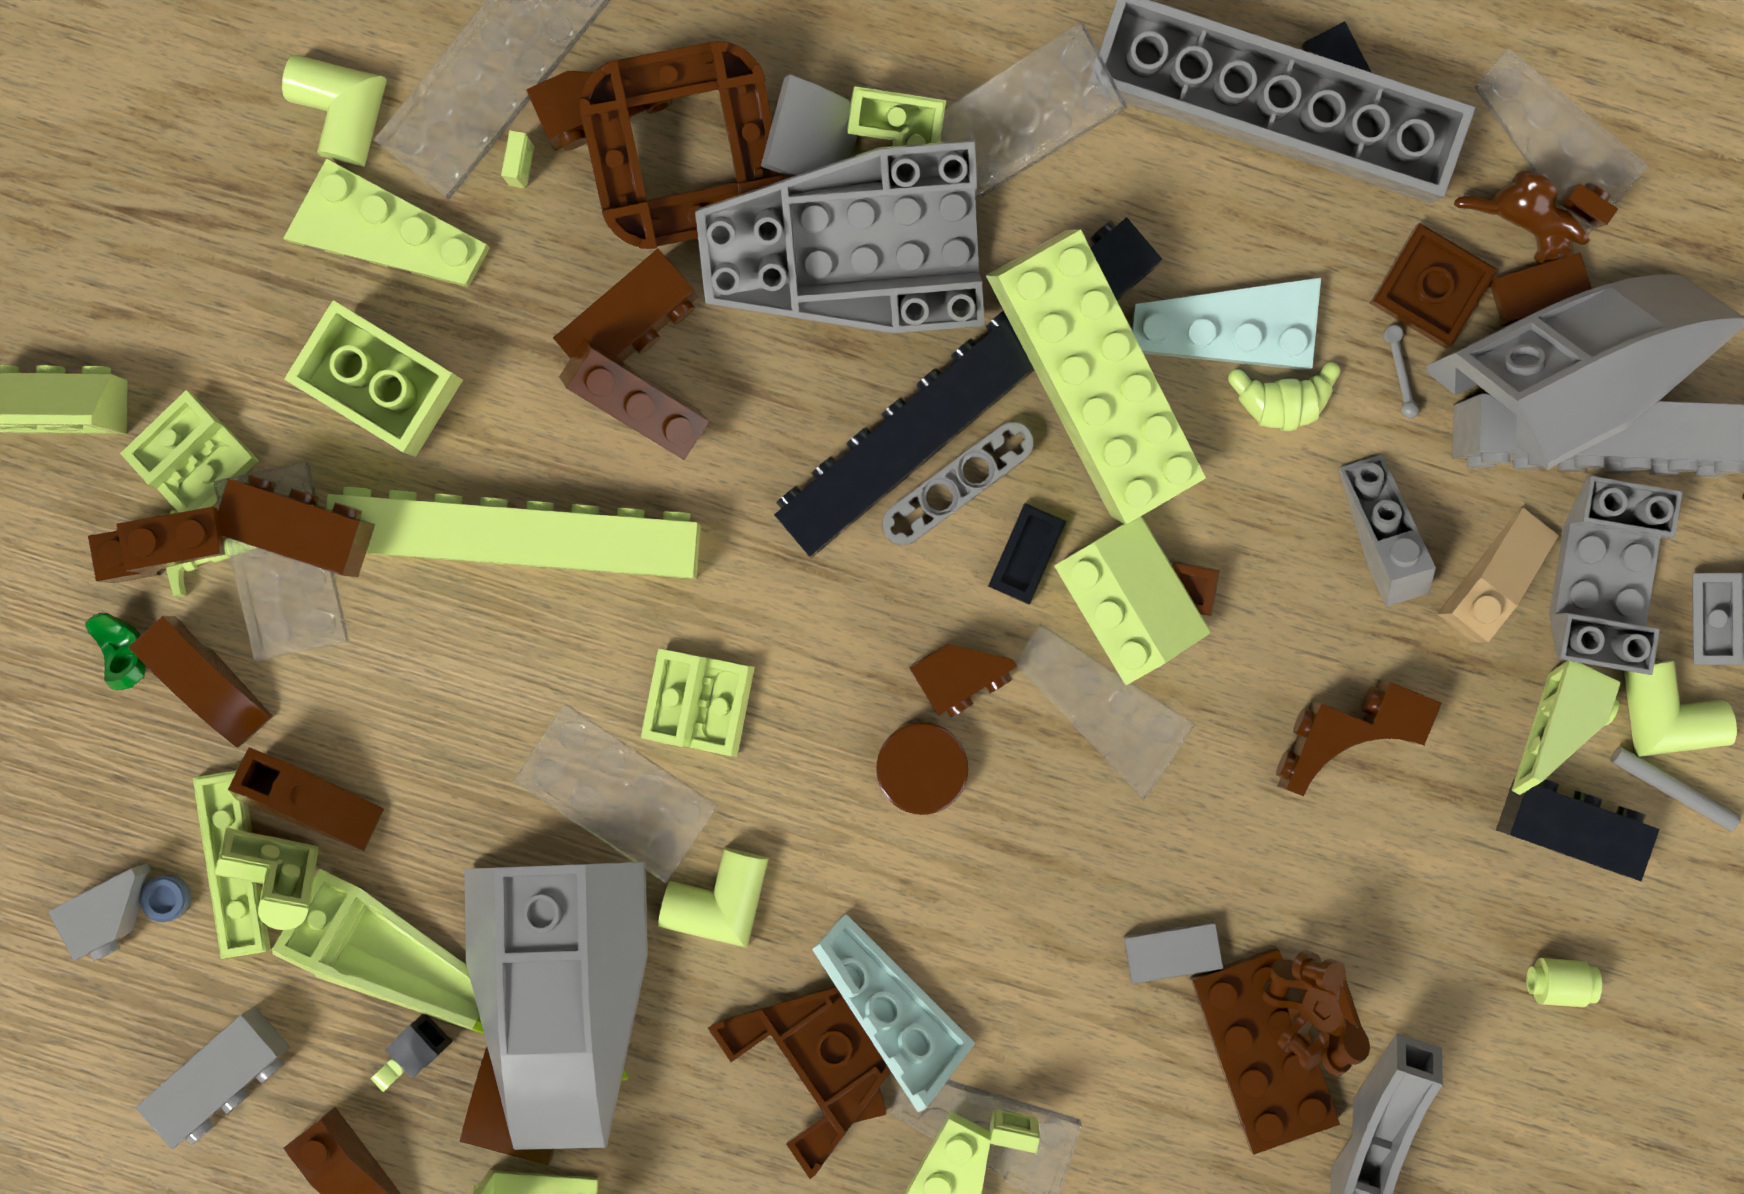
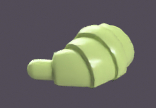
(1287, 401)

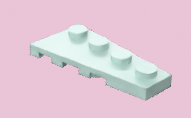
(1242, 326)
(898, 1016)

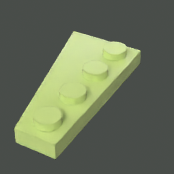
(368, 223)

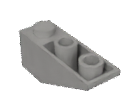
(1387, 532)

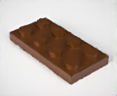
(1268, 1086)

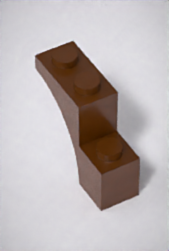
(155, 543)
(1326, 732)

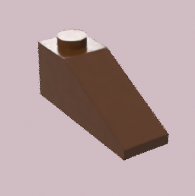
(337, 1160)

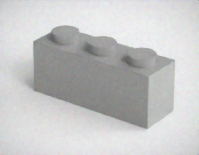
(214, 1079)

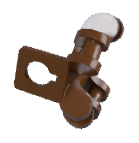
(1319, 998)

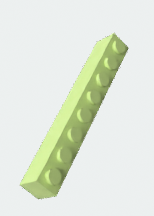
(527, 535)

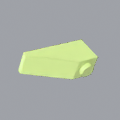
(1570, 712)

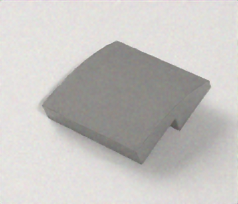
(807, 129)
(1718, 618)

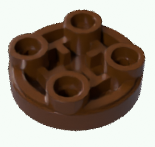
(922, 768)

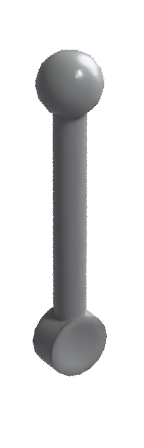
(1392, 336)

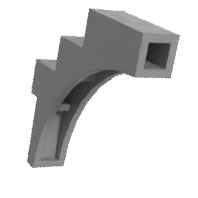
(1387, 1117)

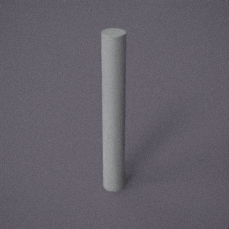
(1675, 788)

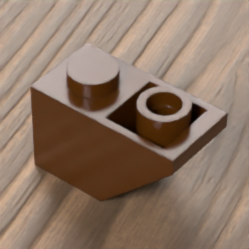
(957, 673)

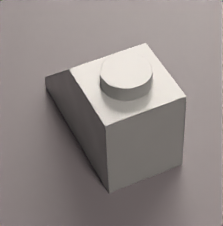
(101, 915)

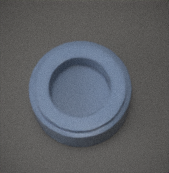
(165, 898)

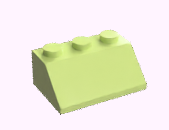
(62, 401)
(1133, 599)

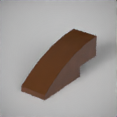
(200, 680)

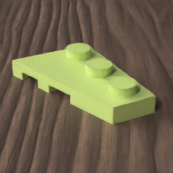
(954, 1160)

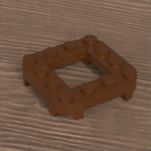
(659, 78)

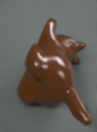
(1532, 206)

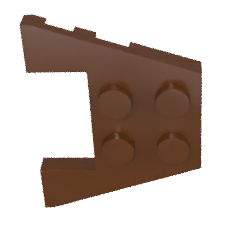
(828, 1055)

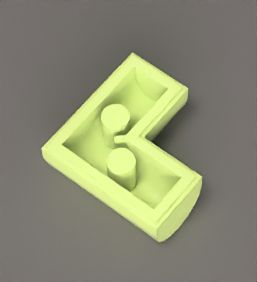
(347, 96)
(895, 116)
(1664, 725)
(280, 865)
(723, 913)

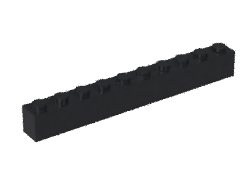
(939, 411)

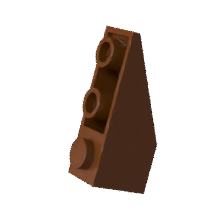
(559, 108)
(304, 799)

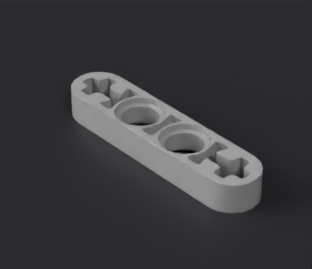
(954, 480)

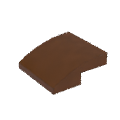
(486, 1121)

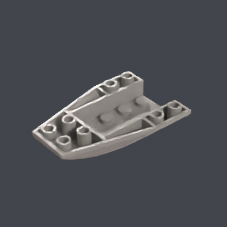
(854, 242)
(1592, 360)
(557, 991)

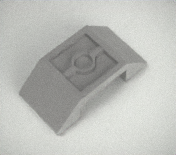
(1609, 574)

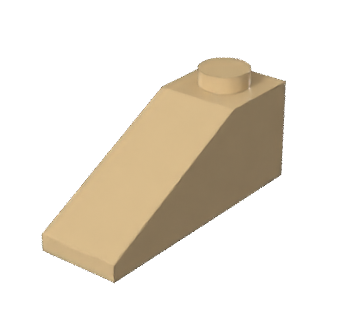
(1499, 578)

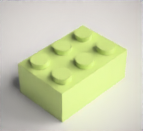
(373, 379)

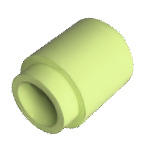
(1564, 982)

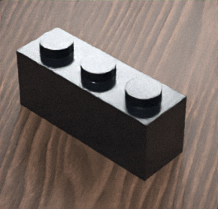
(1580, 828)

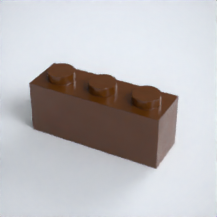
(632, 310)
(633, 399)
(295, 525)

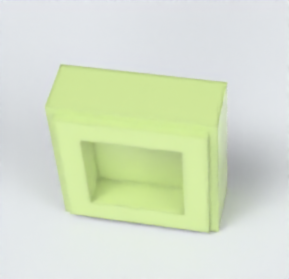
(517, 159)
(1014, 1131)

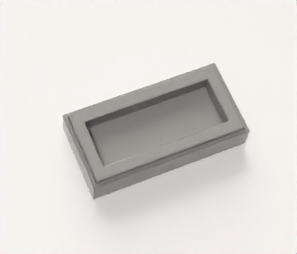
(1172, 952)

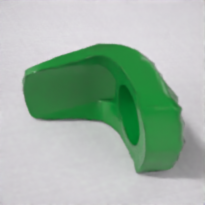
(114, 637)

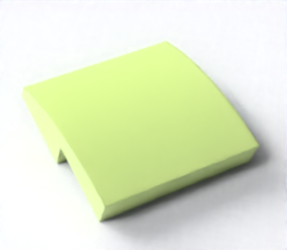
(186, 453)
(697, 702)

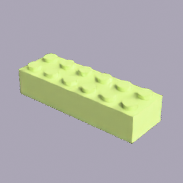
(1096, 375)

